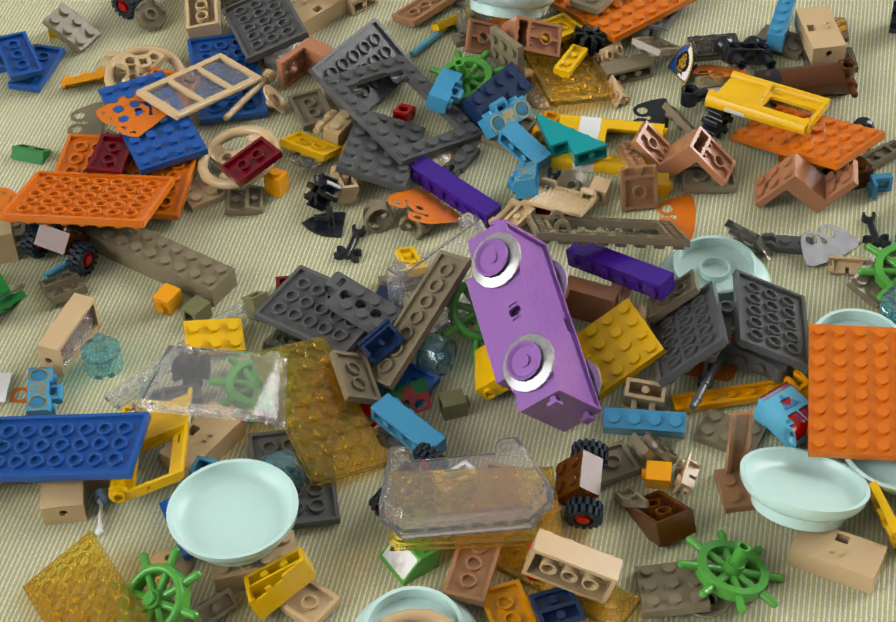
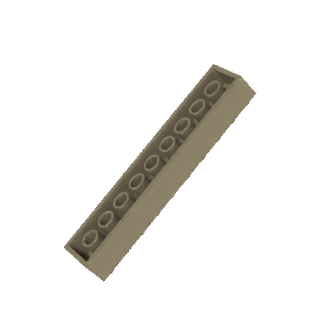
(163, 260)

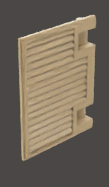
(563, 199)

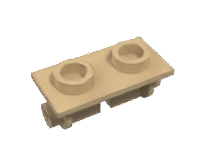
(609, 52)
(620, 97)
(838, 264)
(681, 481)

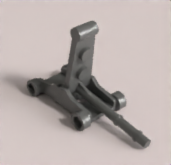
(736, 356)

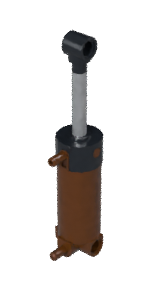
(816, 79)

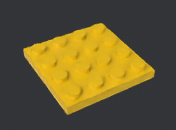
(619, 345)

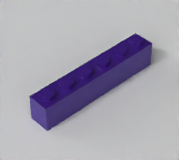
(453, 190)
(622, 270)

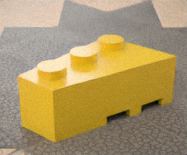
(278, 581)

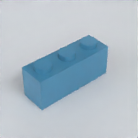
(523, 145)

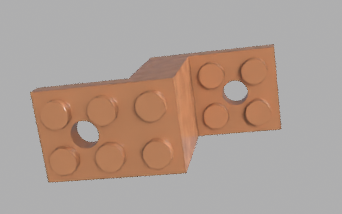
(523, 30)
(299, 60)
(691, 148)
(805, 183)
(591, 300)

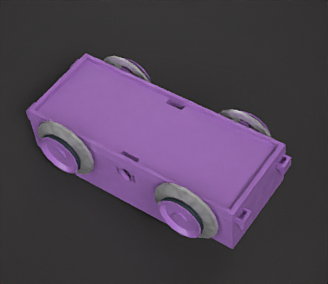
(529, 327)

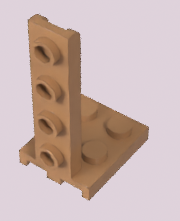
(637, 180)
(728, 480)

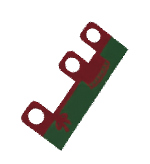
(410, 391)

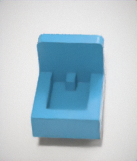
(879, 183)

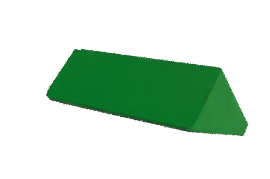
(30, 154)

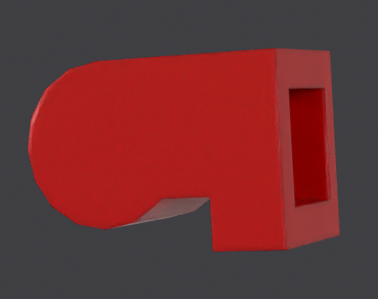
(404, 112)

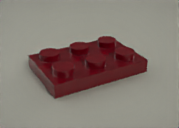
(109, 155)
(251, 161)

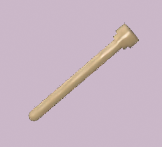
(268, 77)

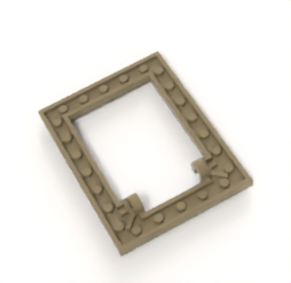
(547, 229)

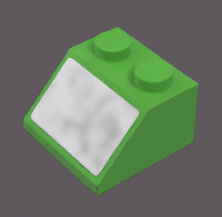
(410, 564)

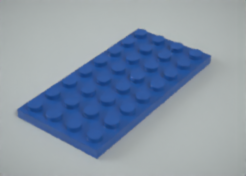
(206, 47)
(163, 144)
(71, 446)

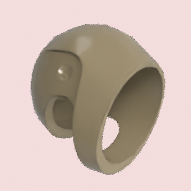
(377, 212)

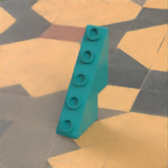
(563, 139)

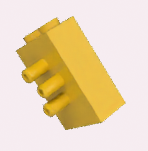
(484, 377)

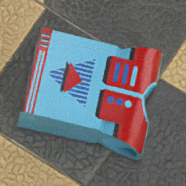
(784, 414)

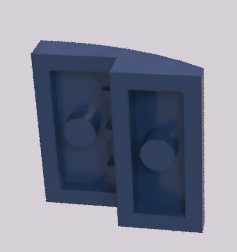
(556, 606)

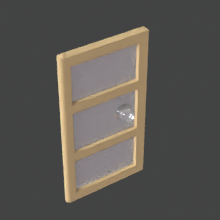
(198, 86)

